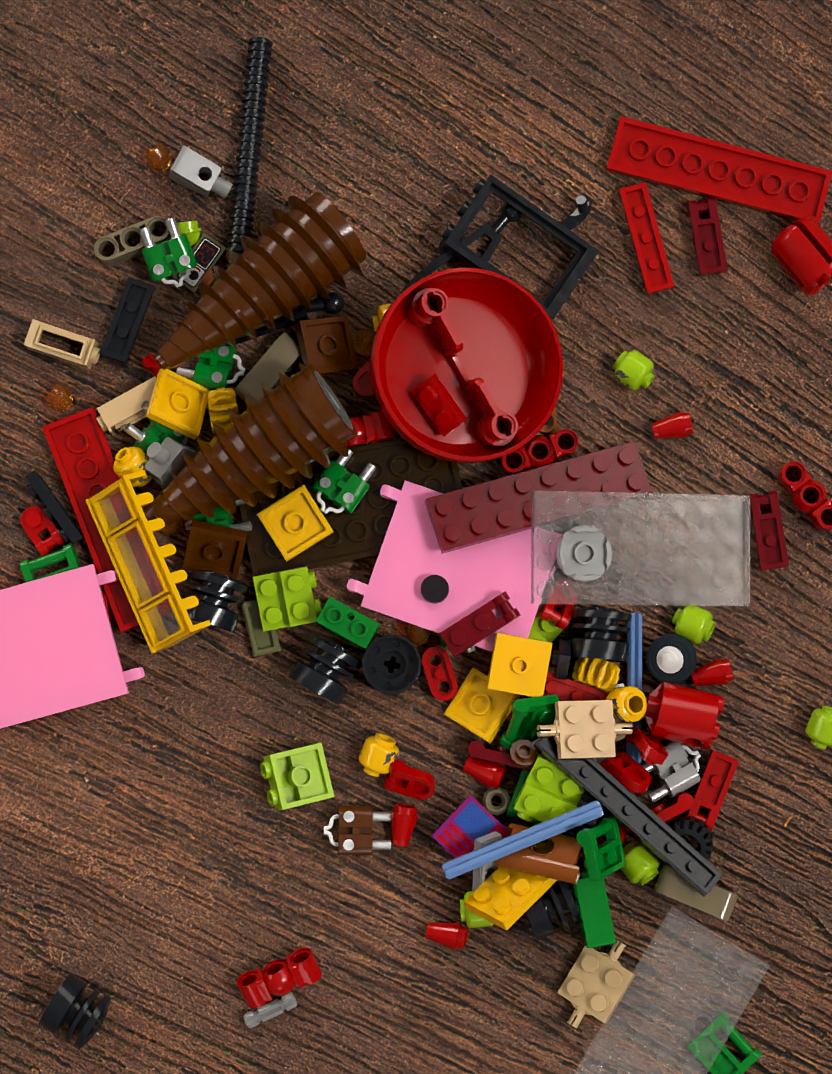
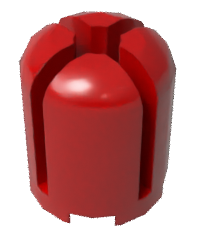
(805, 254)

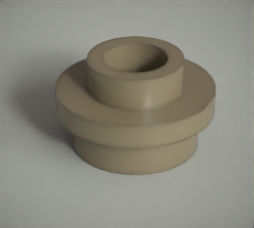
(496, 810)

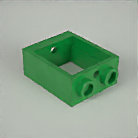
(336, 618)
(594, 911)

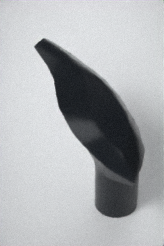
(578, 214)

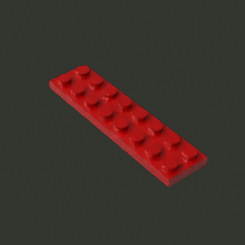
(718, 170)
(87, 469)

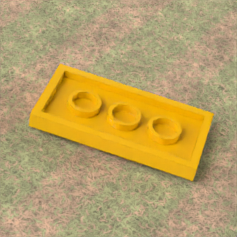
(509, 892)

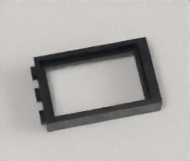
(468, 211)

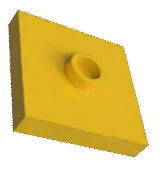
(178, 403)
(295, 523)
(519, 665)
(480, 708)

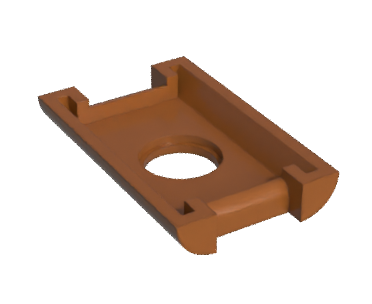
(557, 865)

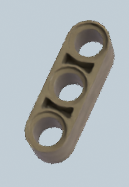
(119, 241)
(281, 357)
(716, 903)

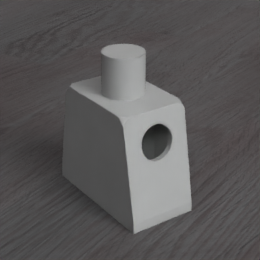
(189, 167)
(166, 459)

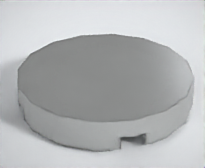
(583, 553)

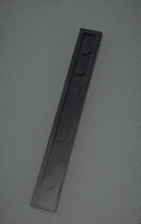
(635, 817)

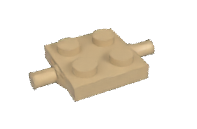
(584, 729)
(596, 984)

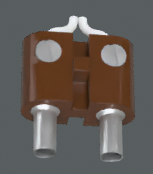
(355, 830)

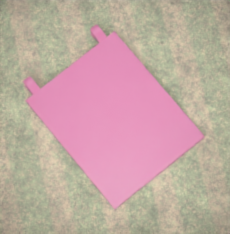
(473, 572)
(58, 646)

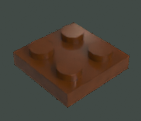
(327, 344)
(214, 548)

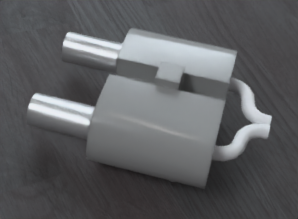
(676, 772)

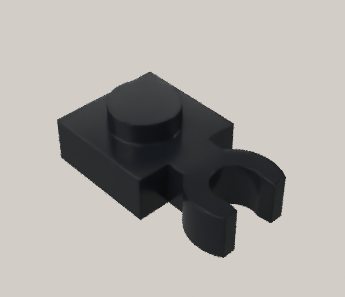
(562, 656)

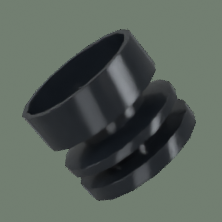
(215, 598)
(600, 634)
(383, 650)
(325, 669)
(553, 905)
(75, 1011)

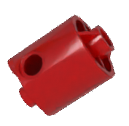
(683, 715)

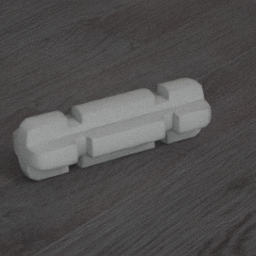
(270, 1010)

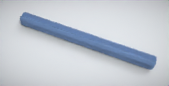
(634, 672)
(522, 839)

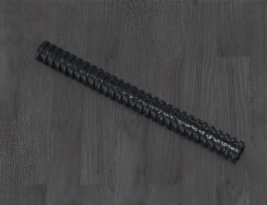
(249, 142)

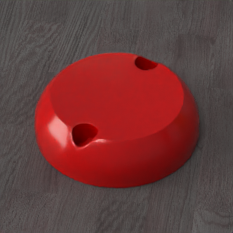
(487, 349)

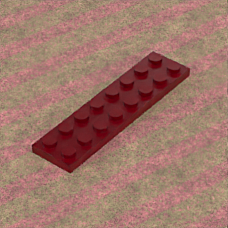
(505, 503)

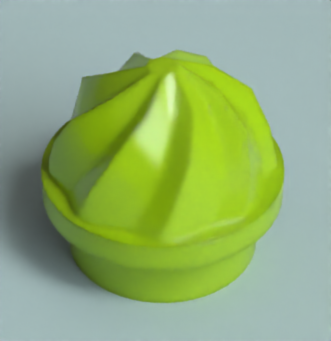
(191, 229)

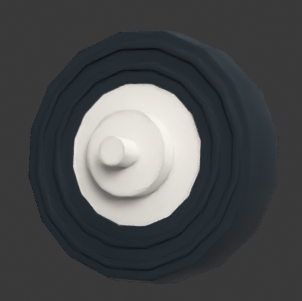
(671, 658)

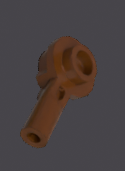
(523, 753)

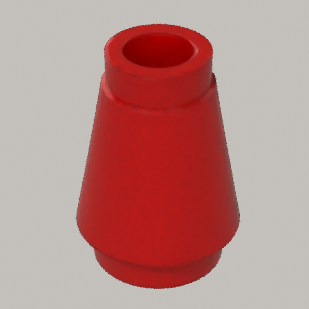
(673, 426)
(714, 673)
(486, 772)
(403, 823)
(447, 934)

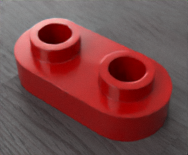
(440, 673)

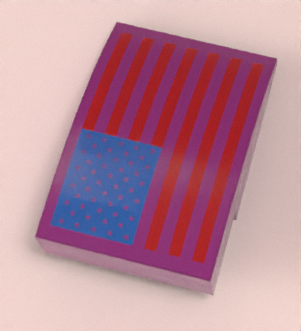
(465, 825)

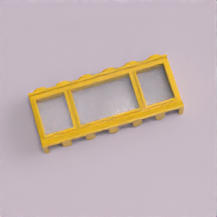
(142, 563)

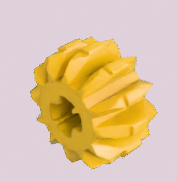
(218, 403)
(596, 673)

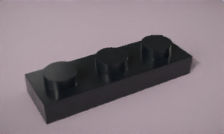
(127, 320)
(54, 509)

